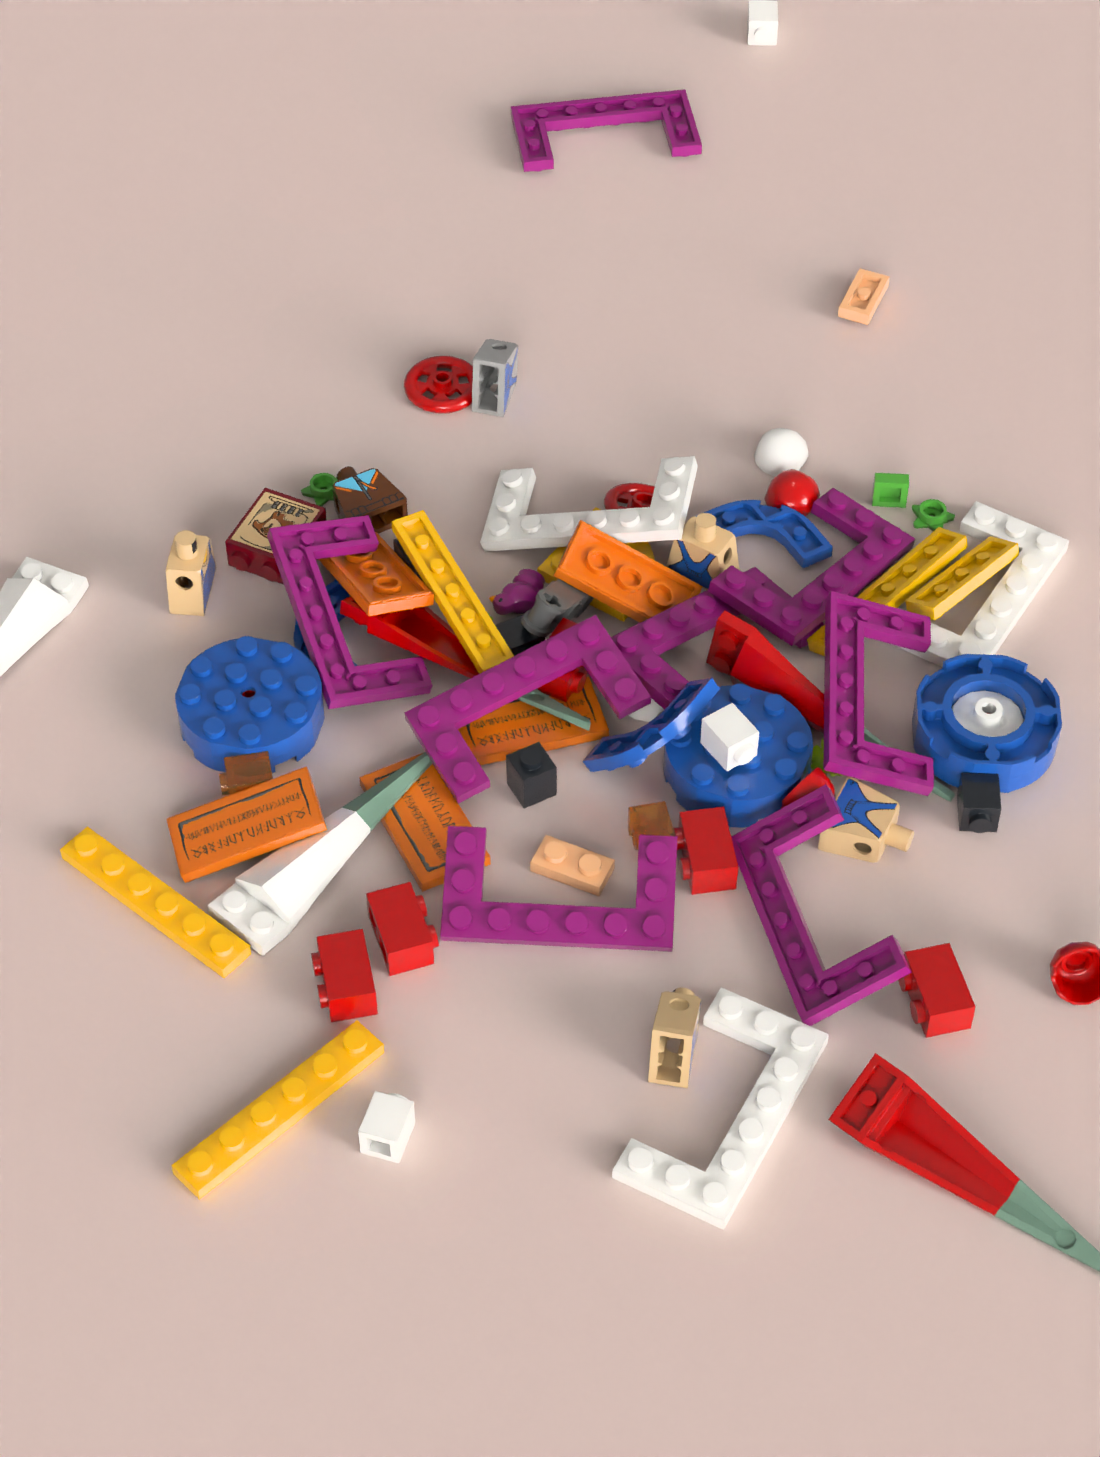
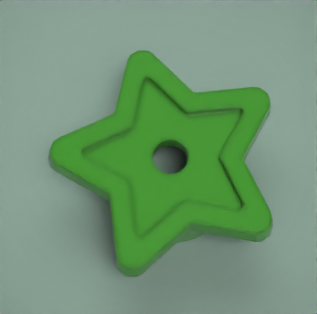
(317, 483)
(934, 508)

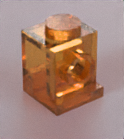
(649, 820)

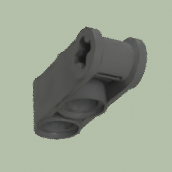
(553, 604)

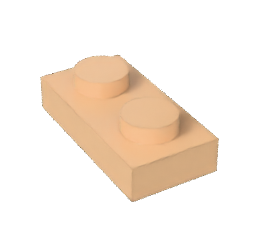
(863, 296)
(572, 865)

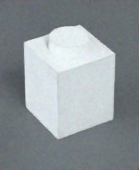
(762, 22)
(729, 737)
(387, 1126)

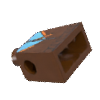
(369, 495)

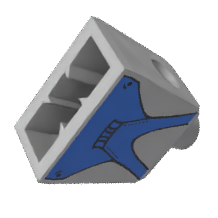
(494, 364)

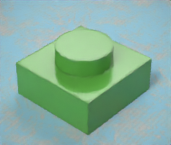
(890, 490)

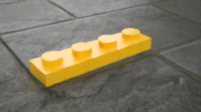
(962, 577)

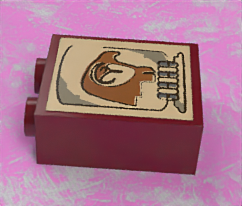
(248, 543)

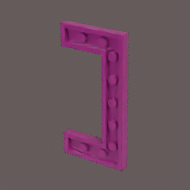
(670, 107)
(793, 619)
(672, 627)
(342, 683)
(440, 717)
(845, 751)
(639, 928)
(812, 987)

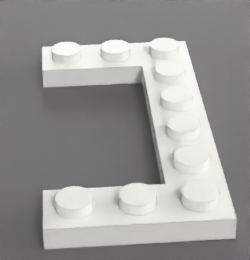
(512, 529)
(1005, 605)
(719, 1189)

